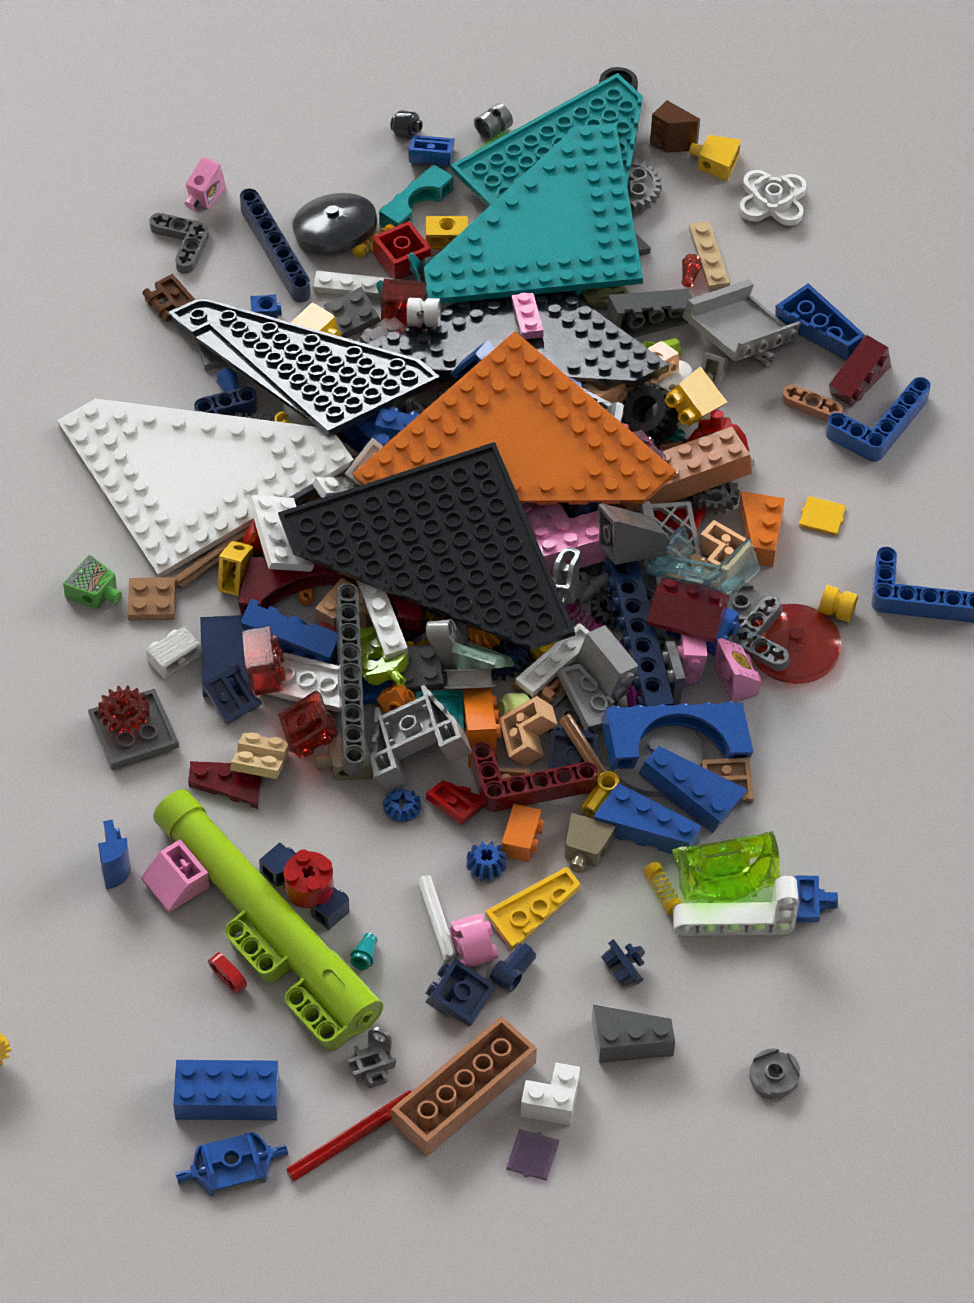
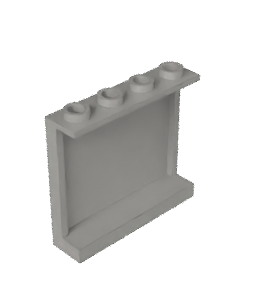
(738, 321)

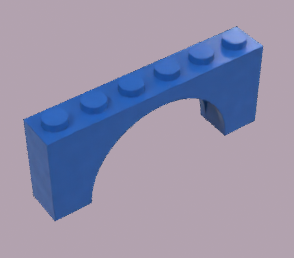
(721, 723)

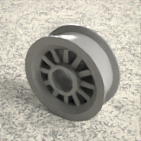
(468, 678)

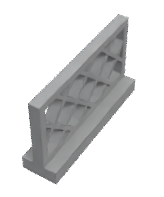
(647, 509)

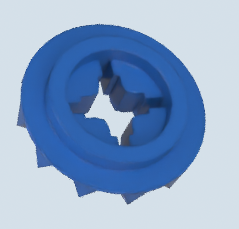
(409, 811)

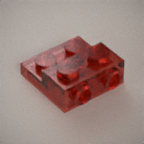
(307, 725)

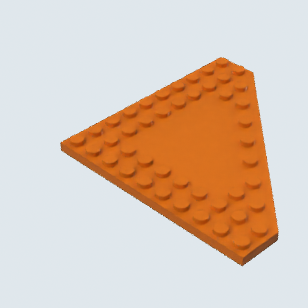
(544, 425)

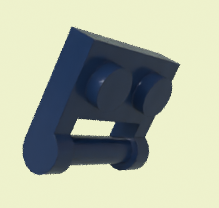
(226, 699)

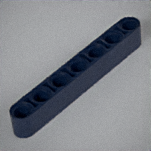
(275, 245)

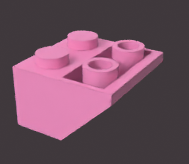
(176, 876)

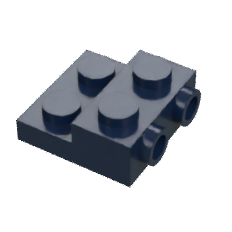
(562, 750)
(459, 992)

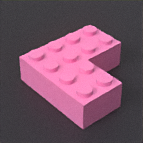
(556, 531)

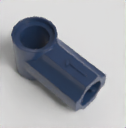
(510, 971)

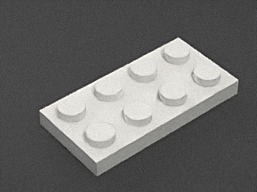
(271, 533)
(308, 675)

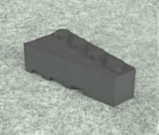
(648, 311)

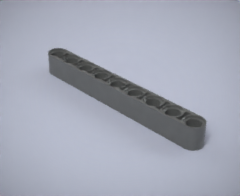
(350, 687)

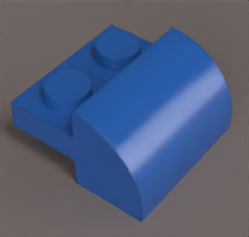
(431, 150)
(114, 856)

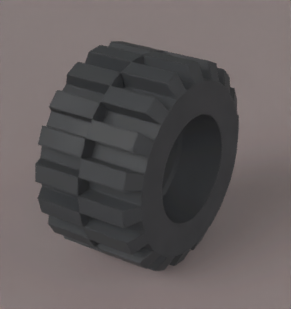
(637, 406)

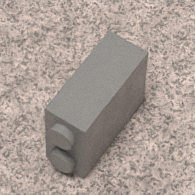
(607, 662)

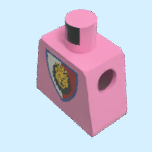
(205, 184)

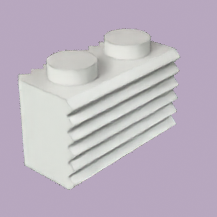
(173, 652)

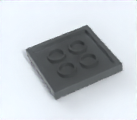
(150, 740)

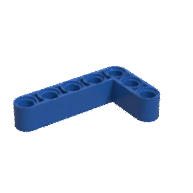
(876, 442)
(916, 600)

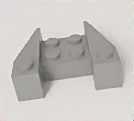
(409, 731)

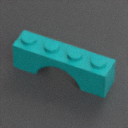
(430, 186)

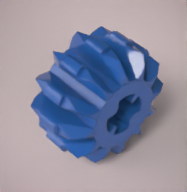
(486, 861)

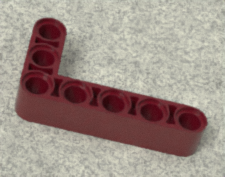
(527, 784)

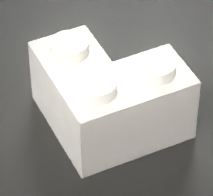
(555, 1100)

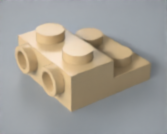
(260, 755)

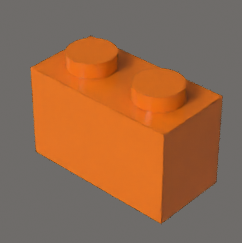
(521, 832)

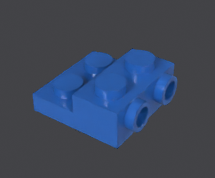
(390, 423)

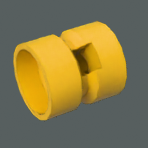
(838, 603)

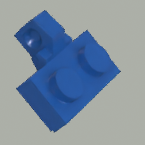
(812, 899)

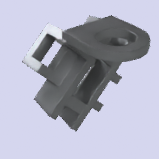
(377, 1049)

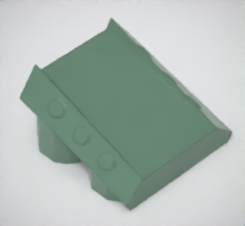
(476, 656)

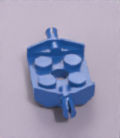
(214, 1173)

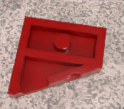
(455, 801)

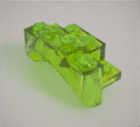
(725, 868)

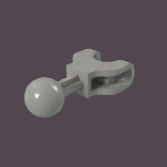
(567, 578)

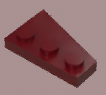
(219, 779)

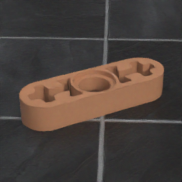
(816, 411)

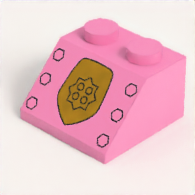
(736, 670)

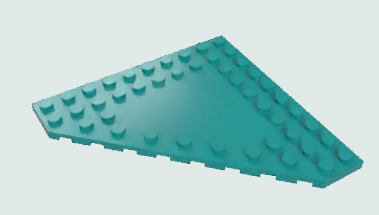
(505, 160)
(550, 231)

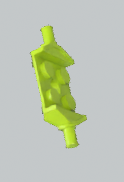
(379, 671)

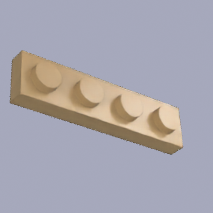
(707, 249)

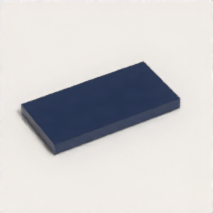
(222, 647)

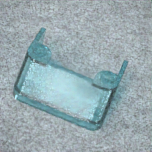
(725, 578)

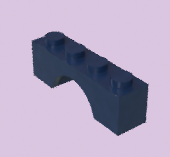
(272, 868)

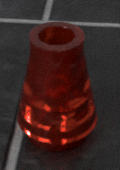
(690, 269)

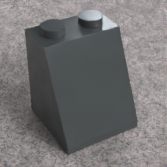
(629, 535)

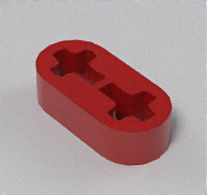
(227, 972)

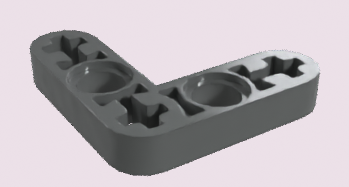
(188, 235)
(755, 634)

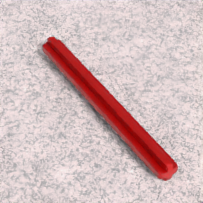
(343, 1140)

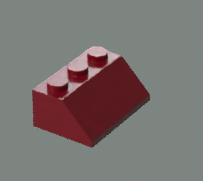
(688, 610)

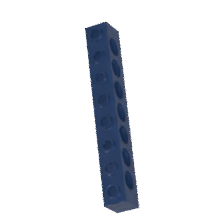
(646, 640)

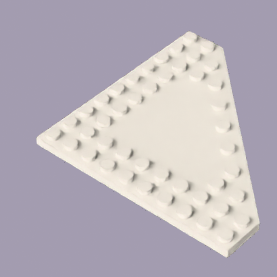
(189, 474)

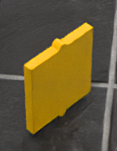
(822, 515)

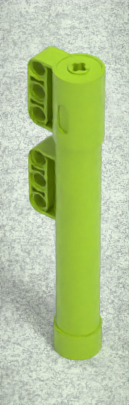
(274, 928)

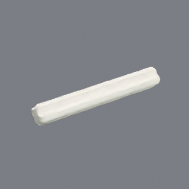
(437, 917)

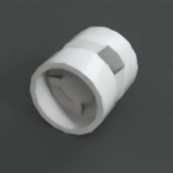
(431, 310)

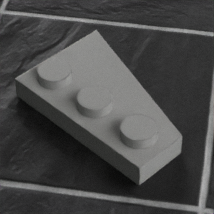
(584, 695)

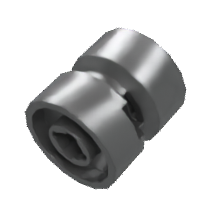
(493, 121)

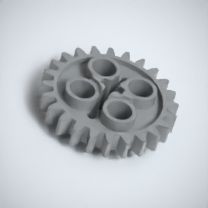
(644, 186)

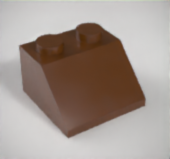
(673, 128)

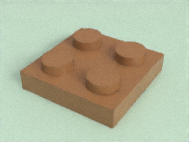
(151, 598)

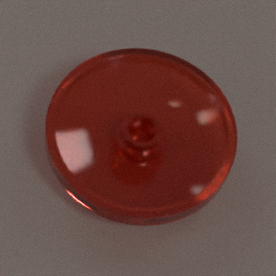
(810, 641)

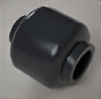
(406, 124)

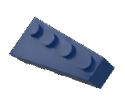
(692, 787)
(647, 821)

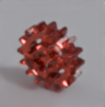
(123, 709)

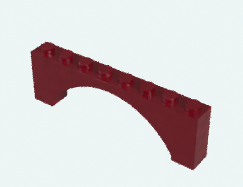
(274, 585)

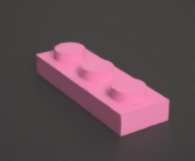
(527, 316)

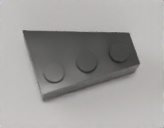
(631, 1035)

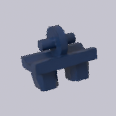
(616, 955)

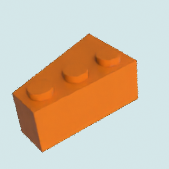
(762, 523)
(481, 717)

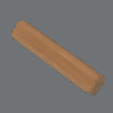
(580, 742)

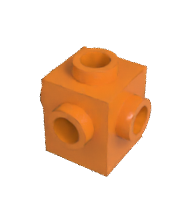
(394, 697)

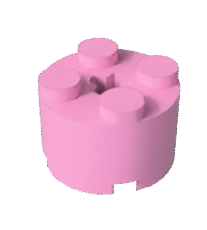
(472, 940)

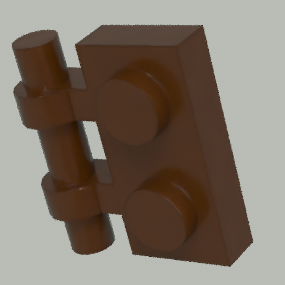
(173, 293)

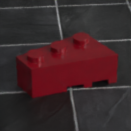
(861, 371)

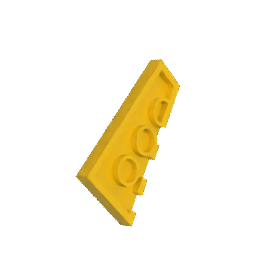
(530, 908)

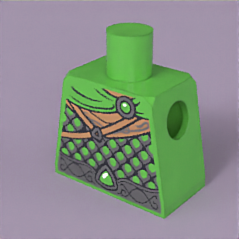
(92, 584)

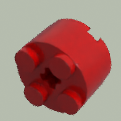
(308, 879)

